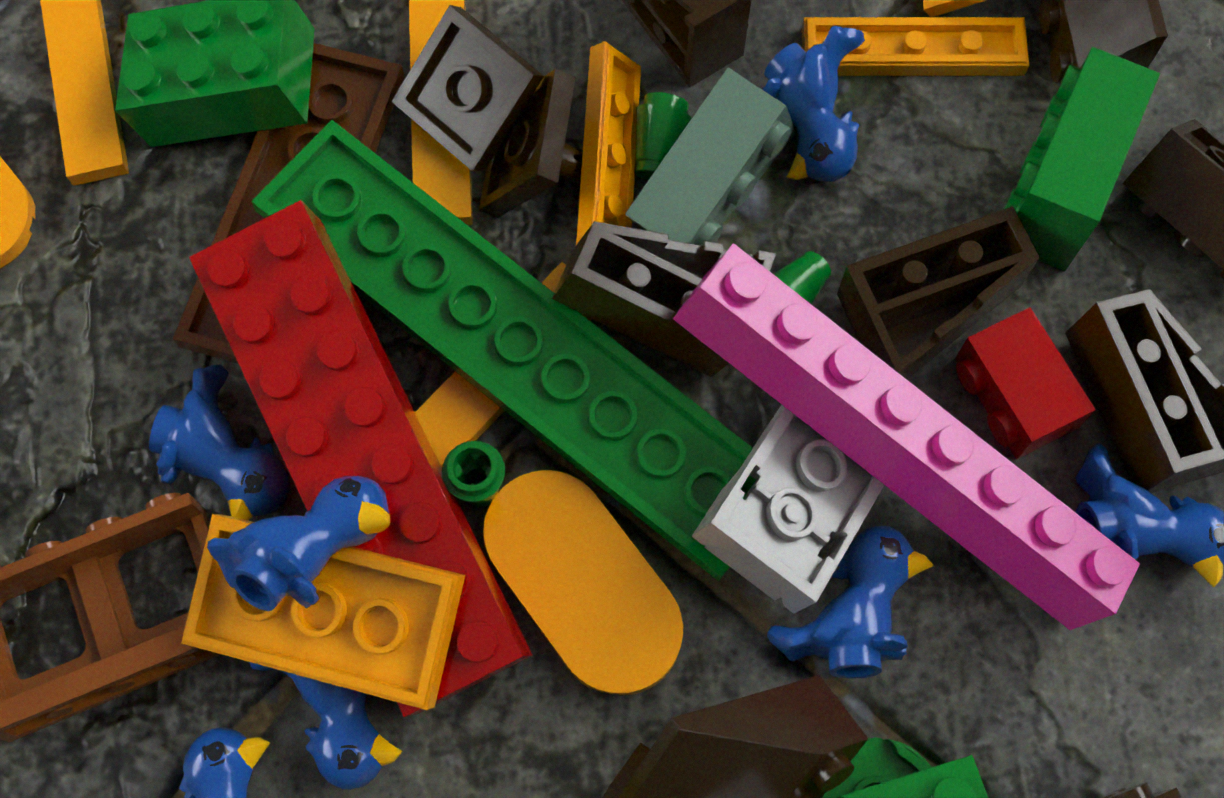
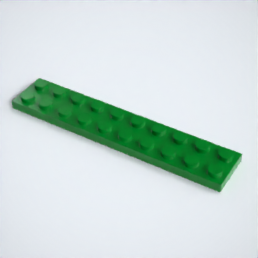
(514, 340)

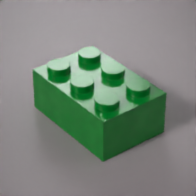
(215, 69)
(1080, 153)

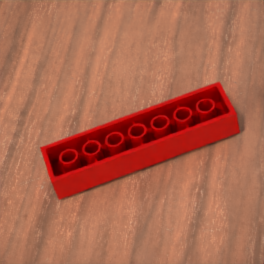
(346, 414)

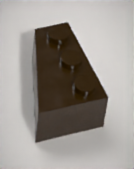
(695, 34)
(638, 285)
(936, 288)
(1151, 390)

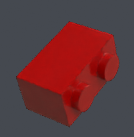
(1022, 383)

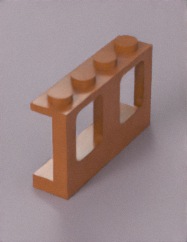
(117, 651)

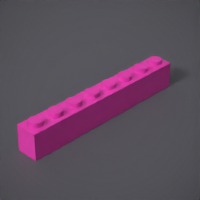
(907, 441)

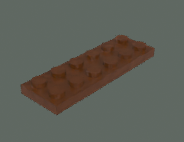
(344, 89)

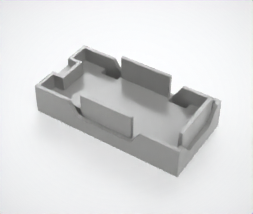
(798, 504)

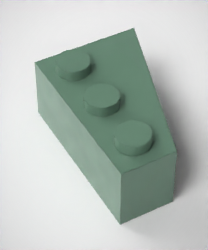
(714, 162)

